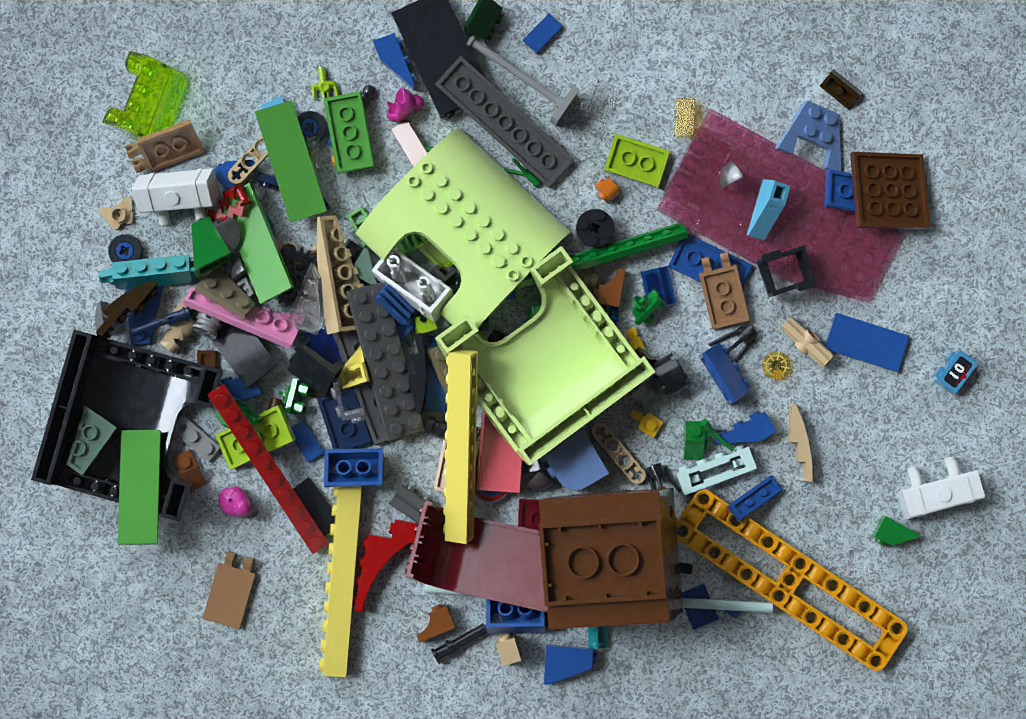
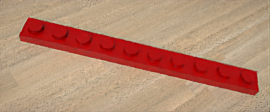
(268, 468)

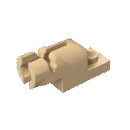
(178, 331)

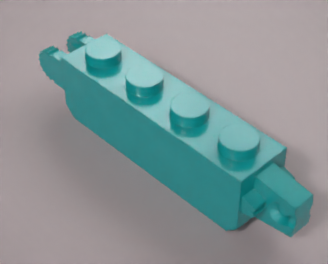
(163, 270)

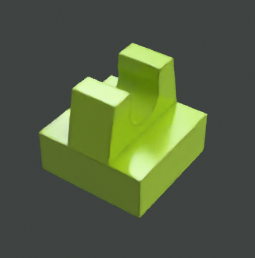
(424, 328)

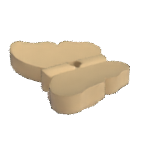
(111, 214)

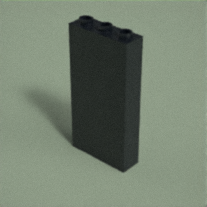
(434, 45)

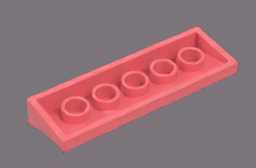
(498, 463)

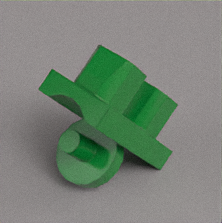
(644, 307)
(293, 396)

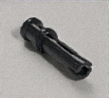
(451, 647)

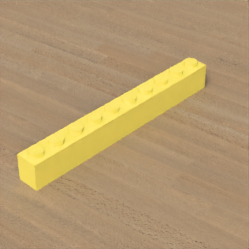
(461, 445)
(341, 581)

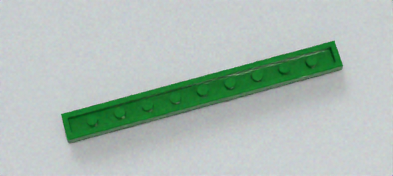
(622, 249)

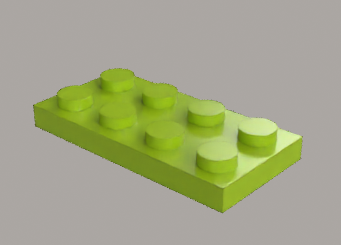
(273, 432)

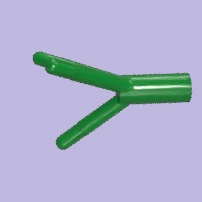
(524, 172)
(713, 432)

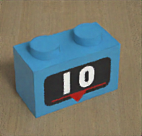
(955, 371)

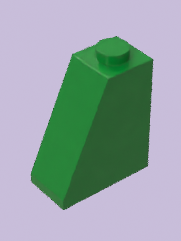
(208, 247)

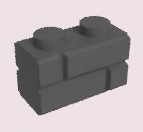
(409, 502)

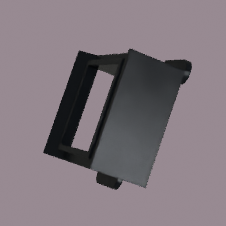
(804, 264)

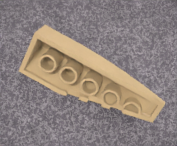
(336, 275)

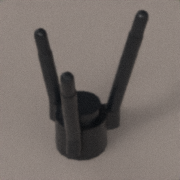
(746, 335)
(657, 473)

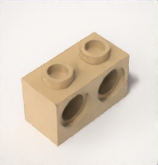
(508, 649)

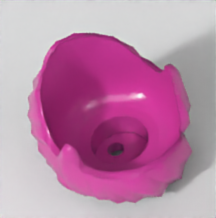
(404, 105)
(240, 504)

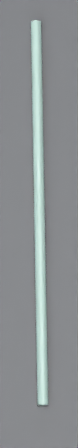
(687, 603)

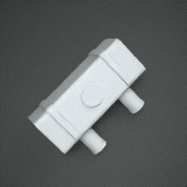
(176, 192)
(413, 284)
(941, 494)

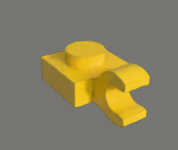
(648, 423)

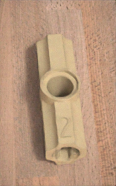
(807, 341)

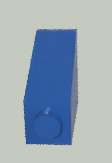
(566, 661)

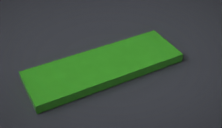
(290, 161)
(260, 250)
(139, 487)

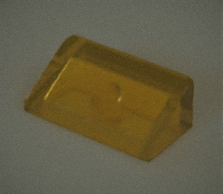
(684, 117)

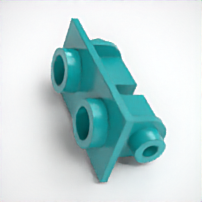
(597, 637)

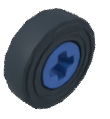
(315, 118)
(128, 241)

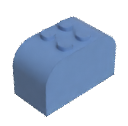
(575, 462)

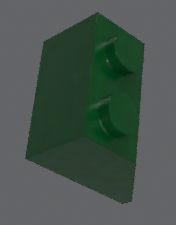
(483, 20)

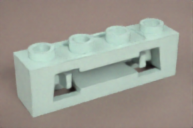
(745, 459)

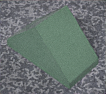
(364, 266)

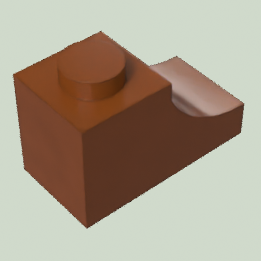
(610, 293)
(439, 622)

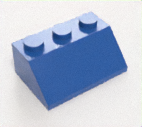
(725, 373)
(353, 467)
(513, 619)

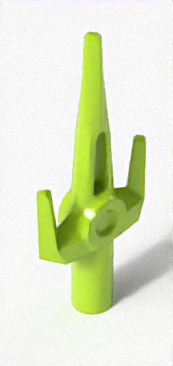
(324, 86)

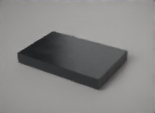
(316, 505)

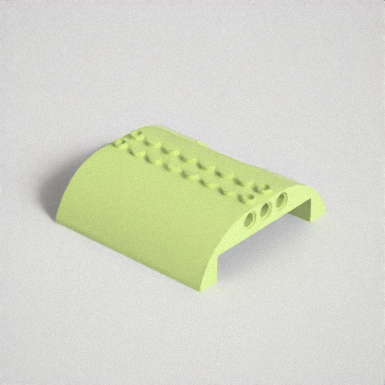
(472, 217)
(552, 368)

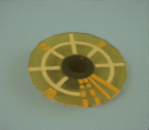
(776, 365)

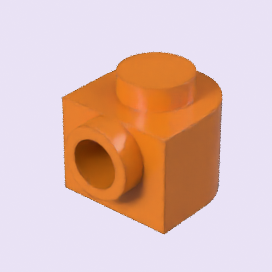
(607, 189)

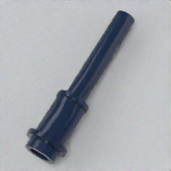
(172, 318)

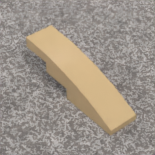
(798, 435)

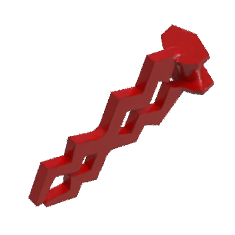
(238, 210)

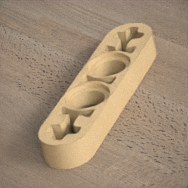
(253, 152)
(615, 455)

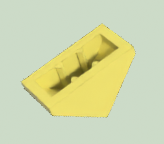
(354, 371)

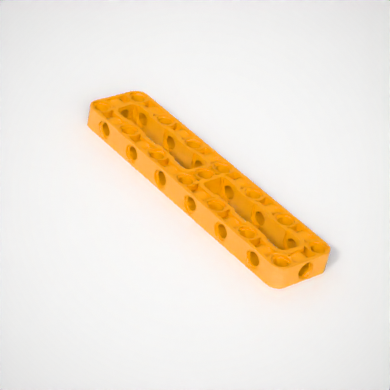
(790, 603)

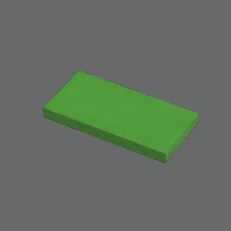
(349, 132)

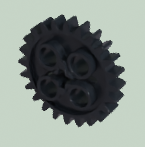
(295, 256)

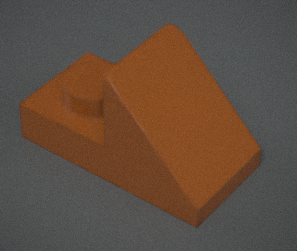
(189, 470)

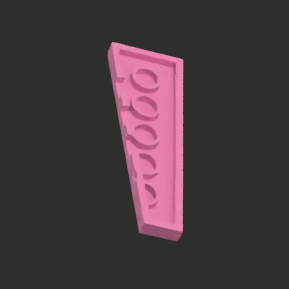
(260, 322)

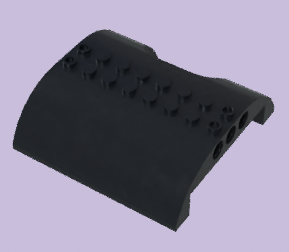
(132, 392)

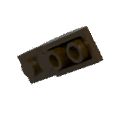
(130, 302)

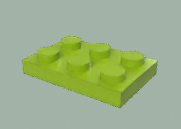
(636, 160)

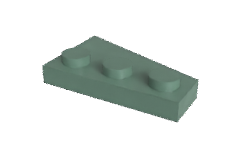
(89, 441)

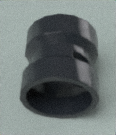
(436, 427)

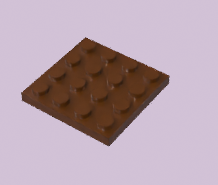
(890, 190)

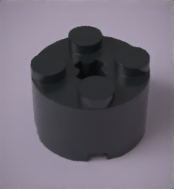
(597, 218)
(671, 375)

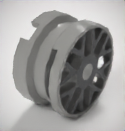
(206, 326)

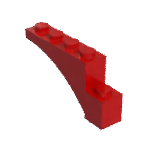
(378, 552)

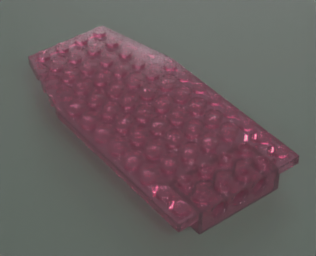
(841, 255)

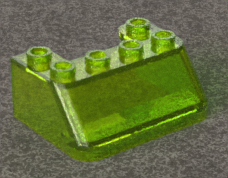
(152, 97)

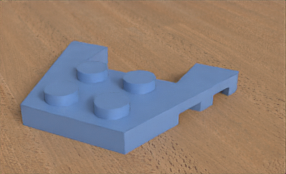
(817, 127)

